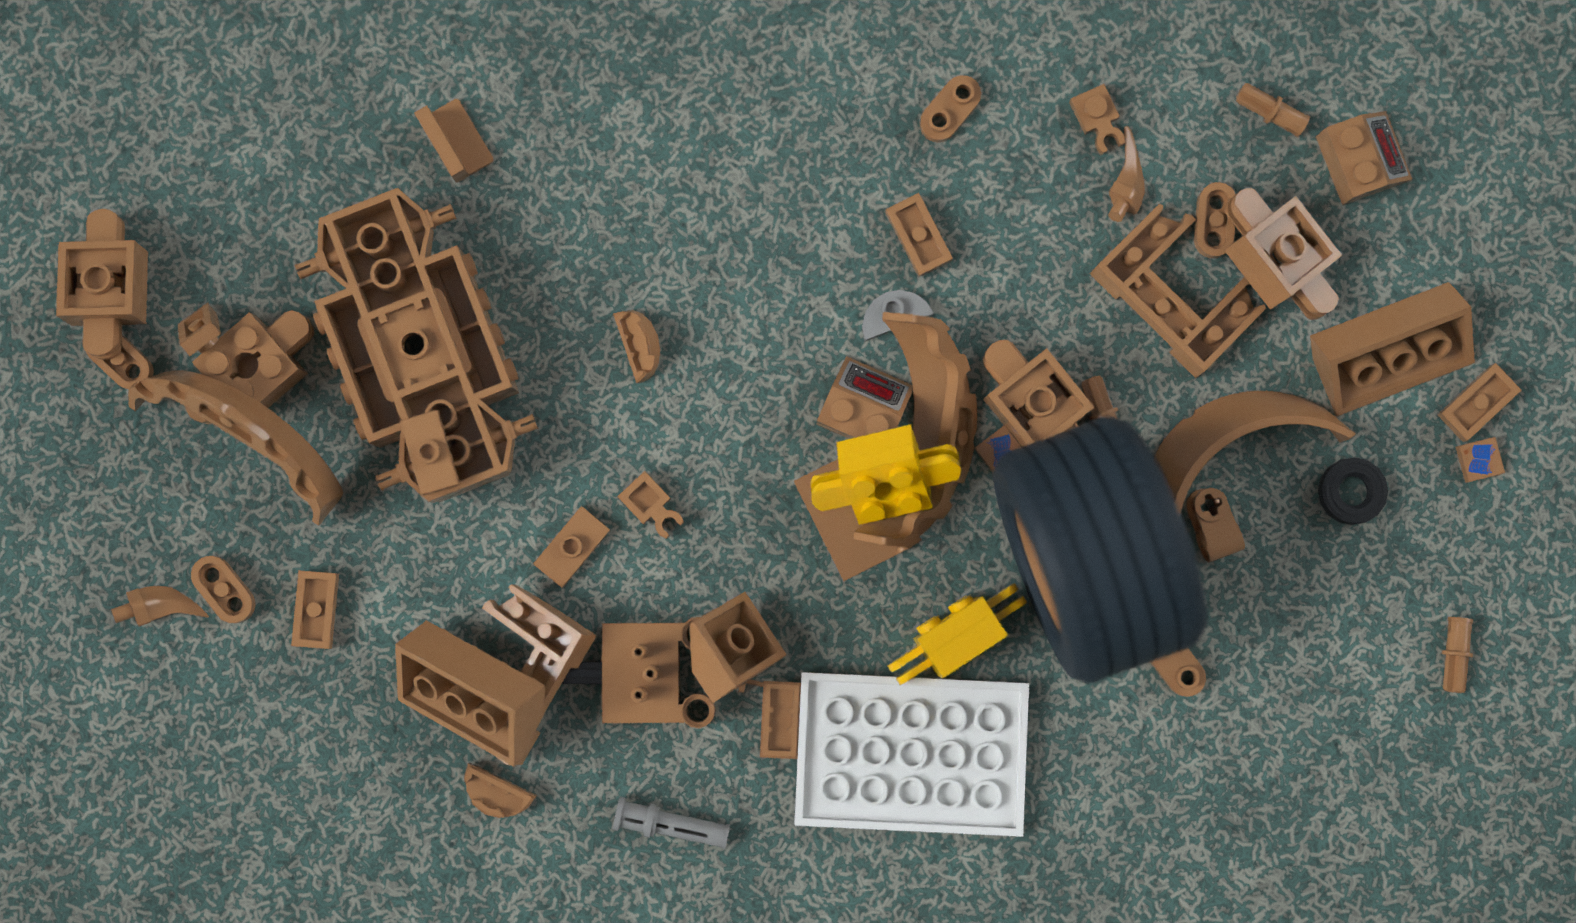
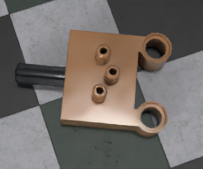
(641, 674)

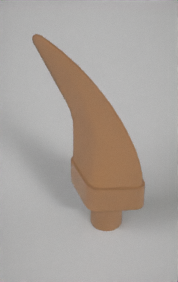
(1129, 187)
(153, 603)

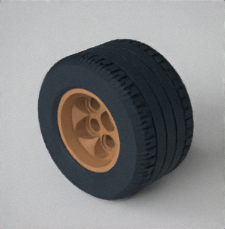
(1101, 549)

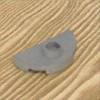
(893, 302)

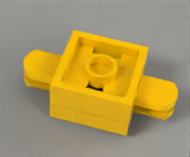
(884, 475)
(958, 636)

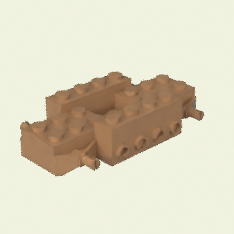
(399, 291)

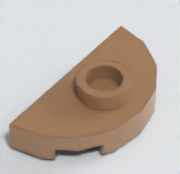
(639, 342)
(494, 794)

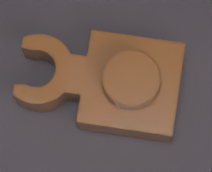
(1096, 112)
(647, 500)

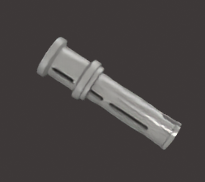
(651, 820)

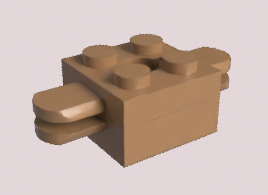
(1295, 243)
(88, 279)
(258, 357)
(1032, 396)

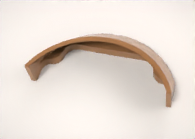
(942, 415)
(1227, 419)
(252, 425)

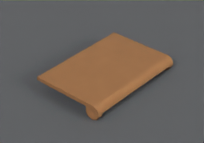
(838, 529)

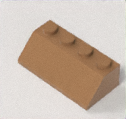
(1394, 348)
(469, 691)

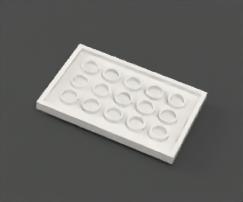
(912, 754)

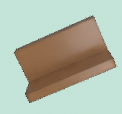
(455, 139)

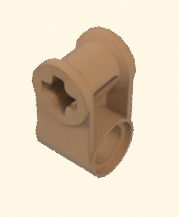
(1216, 527)

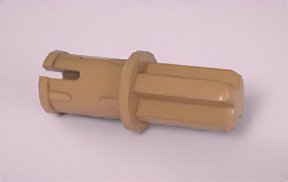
(1272, 109)
(1097, 394)
(1457, 654)

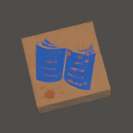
(996, 446)
(1480, 459)

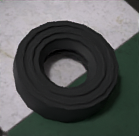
(1375, 486)

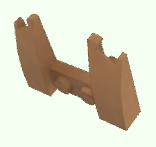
(1193, 339)
(557, 641)

